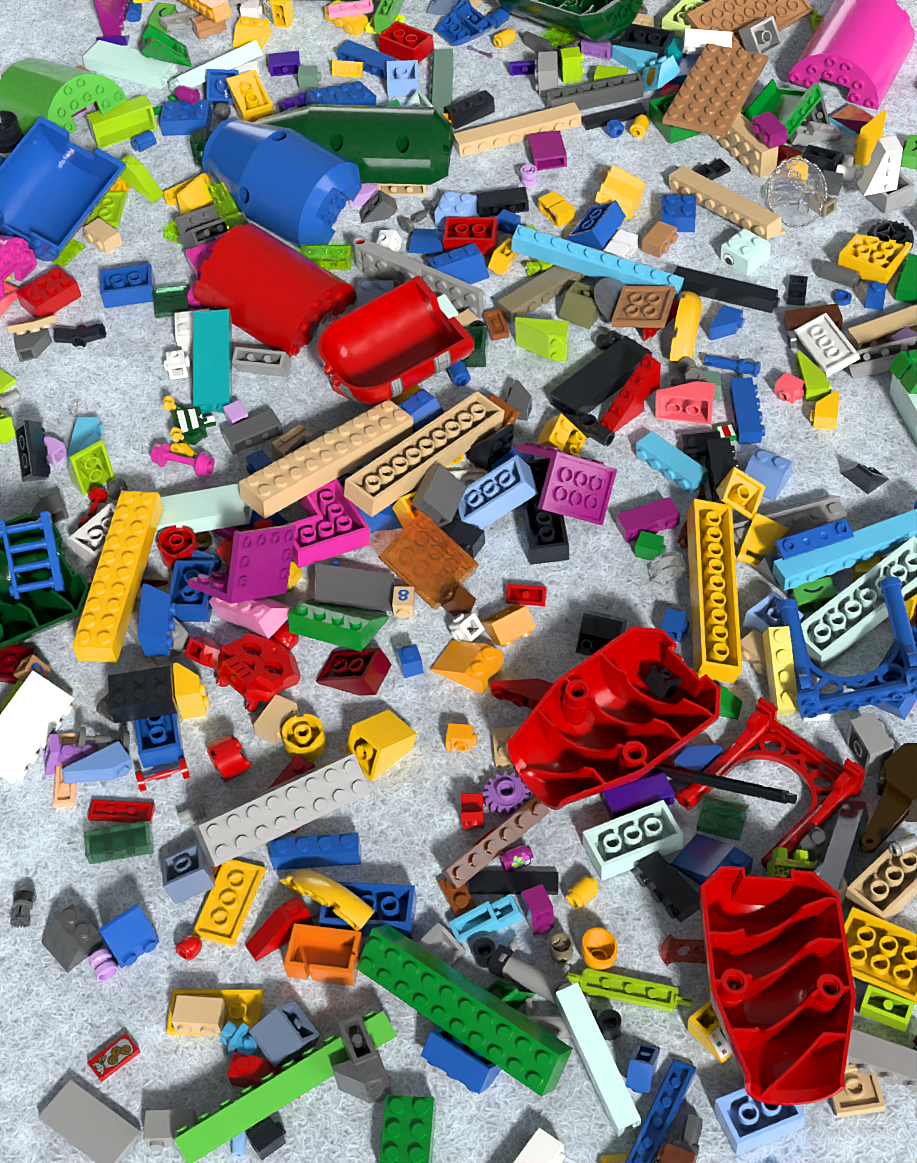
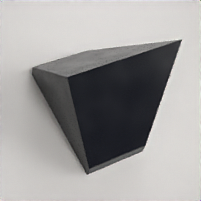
(865, 478)

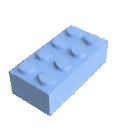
(497, 493)

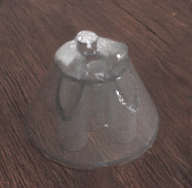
(795, 192)

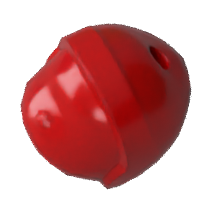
(189, 947)

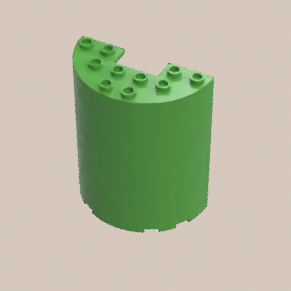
(54, 92)

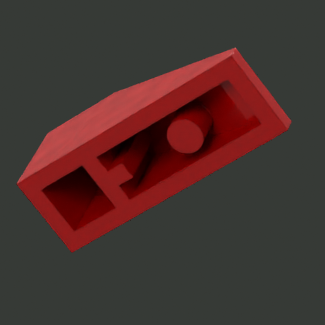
(278, 928)
(249, 1069)

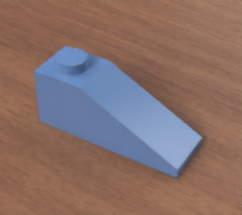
(100, 766)

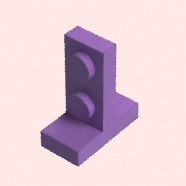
(596, 49)
(64, 754)

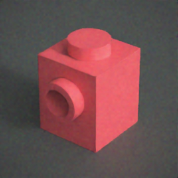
(789, 388)

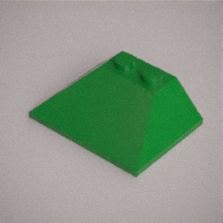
(163, 47)

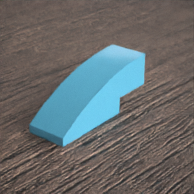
(486, 919)

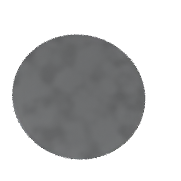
(607, 295)

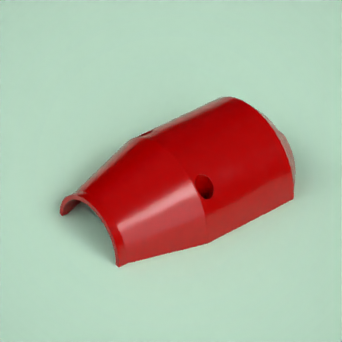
(606, 725)
(779, 981)

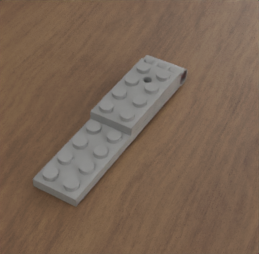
(389, 265)

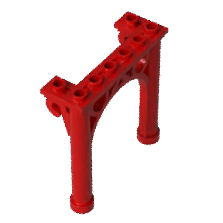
(763, 727)

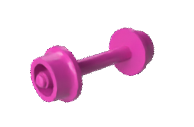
(203, 464)

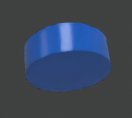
(842, 298)

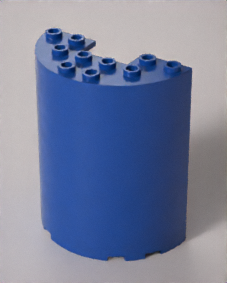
(52, 188)

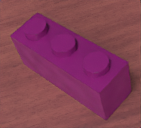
(648, 518)

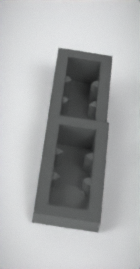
(540, 44)

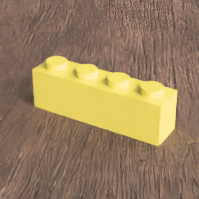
(780, 669)

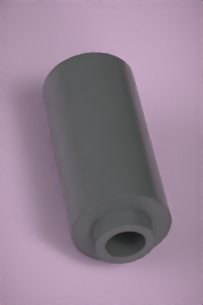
(840, 274)

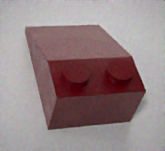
(355, 671)

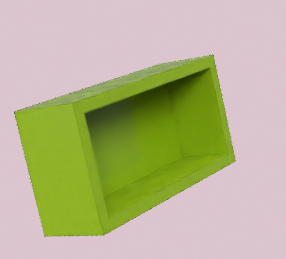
(122, 122)

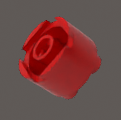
(176, 545)
(227, 758)

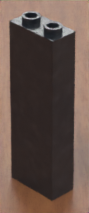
(599, 378)

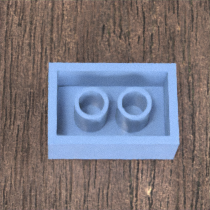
(754, 1123)

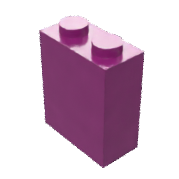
(547, 150)

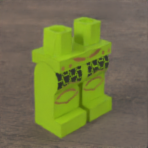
(781, 865)

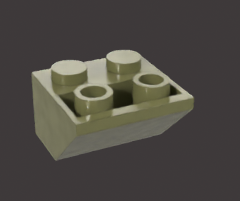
(580, 306)

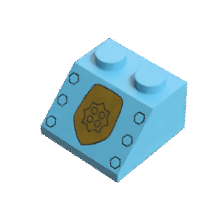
(659, 72)

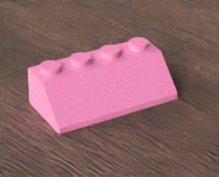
(257, 615)

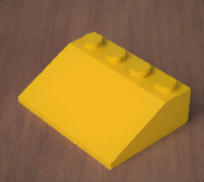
(882, 954)

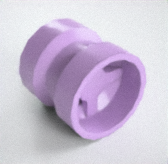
(528, 175)
(103, 965)

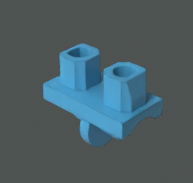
(236, 1039)

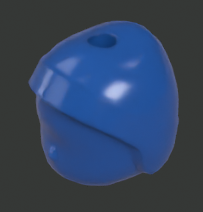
(614, 128)

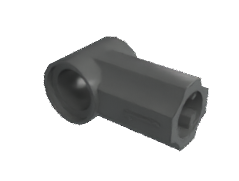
(689, 1133)

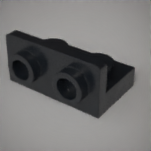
(695, 444)

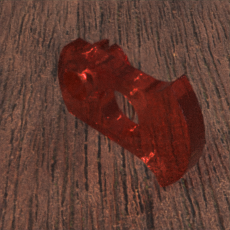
(670, 948)

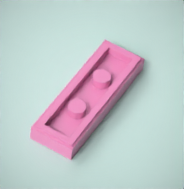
(350, 8)

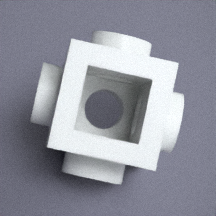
(389, 240)
(175, 361)
(466, 627)

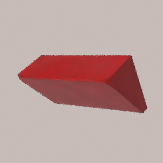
(526, 595)

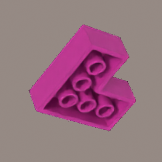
(331, 526)

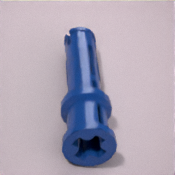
(741, 366)

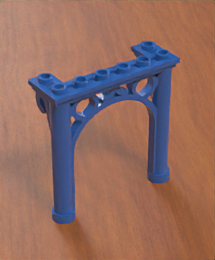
(815, 703)

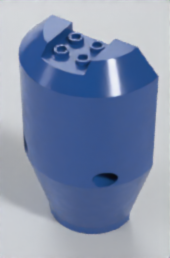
(281, 179)

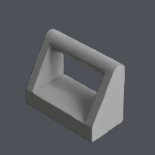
(436, 936)

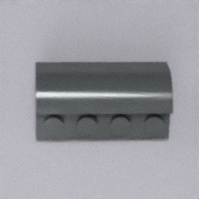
(201, 226)

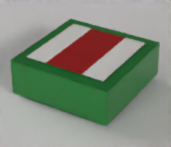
(727, 431)

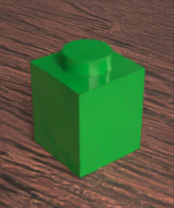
(649, 546)

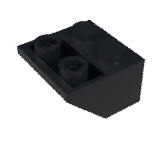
(823, 158)
(492, 447)
(598, 630)

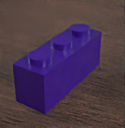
(638, 795)

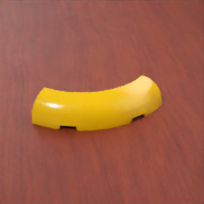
(686, 326)
(329, 893)

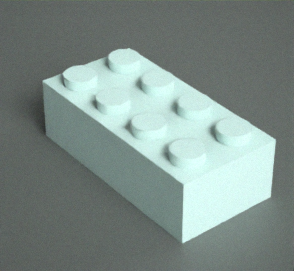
(632, 839)

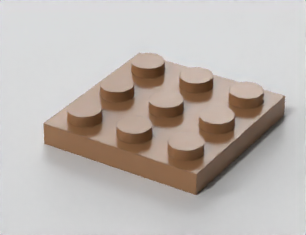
(643, 306)

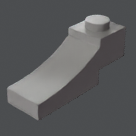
(814, 132)

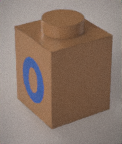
(31, 664)

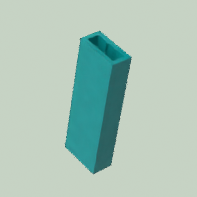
(212, 360)

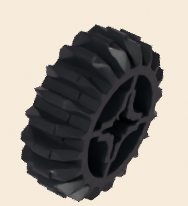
(892, 231)

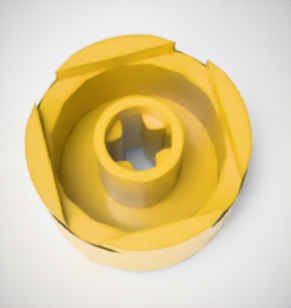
(304, 737)

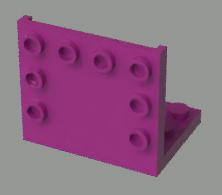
(573, 484)
(257, 566)

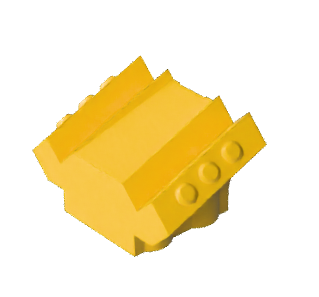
(624, 189)

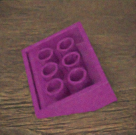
(111, 16)

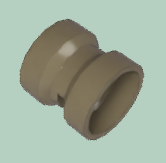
(561, 942)

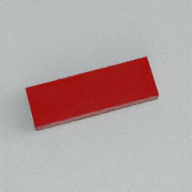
(121, 811)

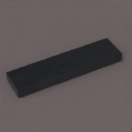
(621, 114)
(512, 882)

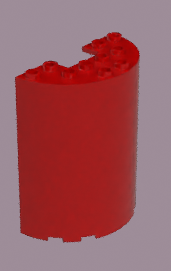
(270, 288)

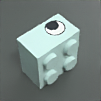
(745, 251)

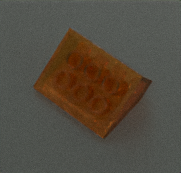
(428, 560)

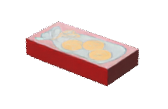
(113, 1057)

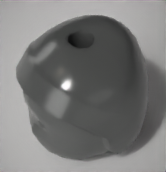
(222, 110)
(115, 487)

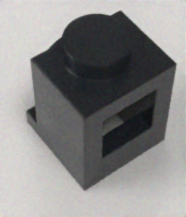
(662, 681)

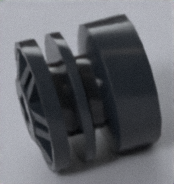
(10, 132)

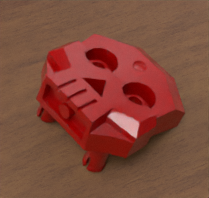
(257, 668)

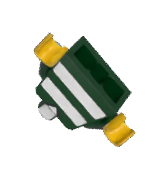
(188, 422)

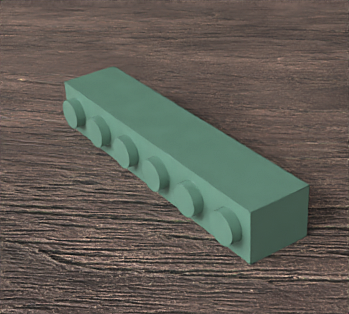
(442, 79)

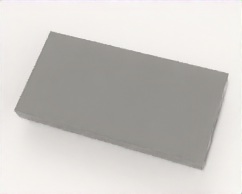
(89, 1125)

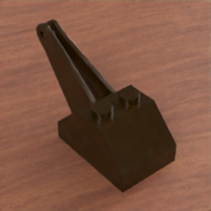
(898, 797)

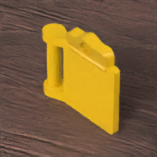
(760, 538)

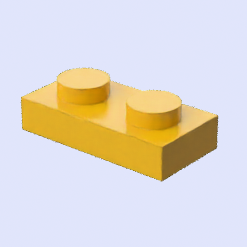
(347, 68)

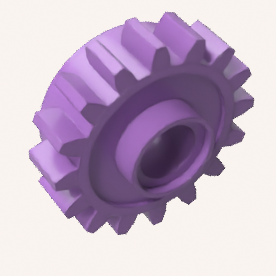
(501, 803)

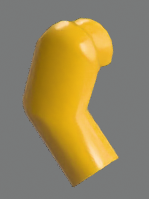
(183, 449)

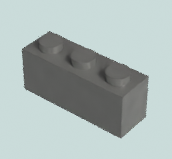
(252, 431)

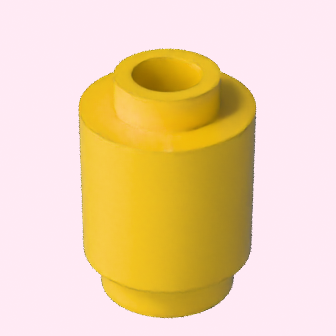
(504, 38)
(639, 126)
(582, 892)

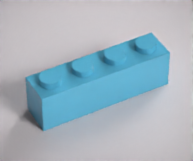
(671, 462)

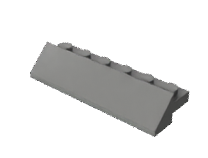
(819, 510)

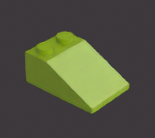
(543, 337)
(90, 467)

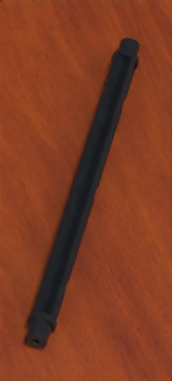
(725, 783)

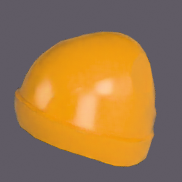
(599, 948)

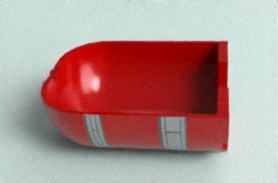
(392, 344)

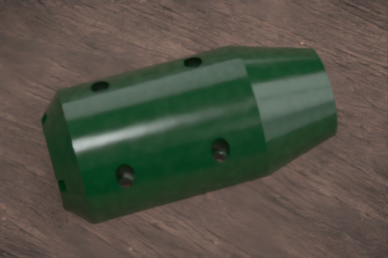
(590, 19)
(383, 141)

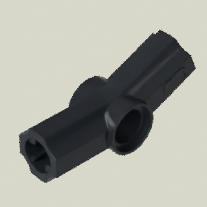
(80, 335)
(591, 428)

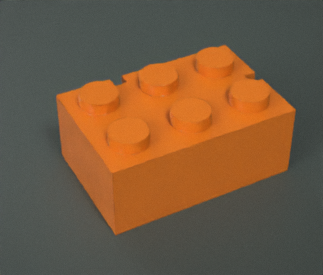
(324, 954)

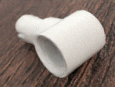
(847, 168)

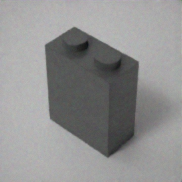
(439, 495)

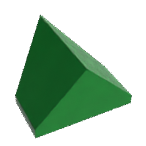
(510, 995)

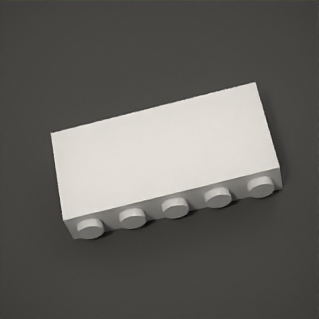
(28, 722)

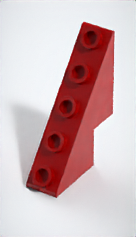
(631, 398)

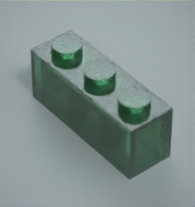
(119, 842)

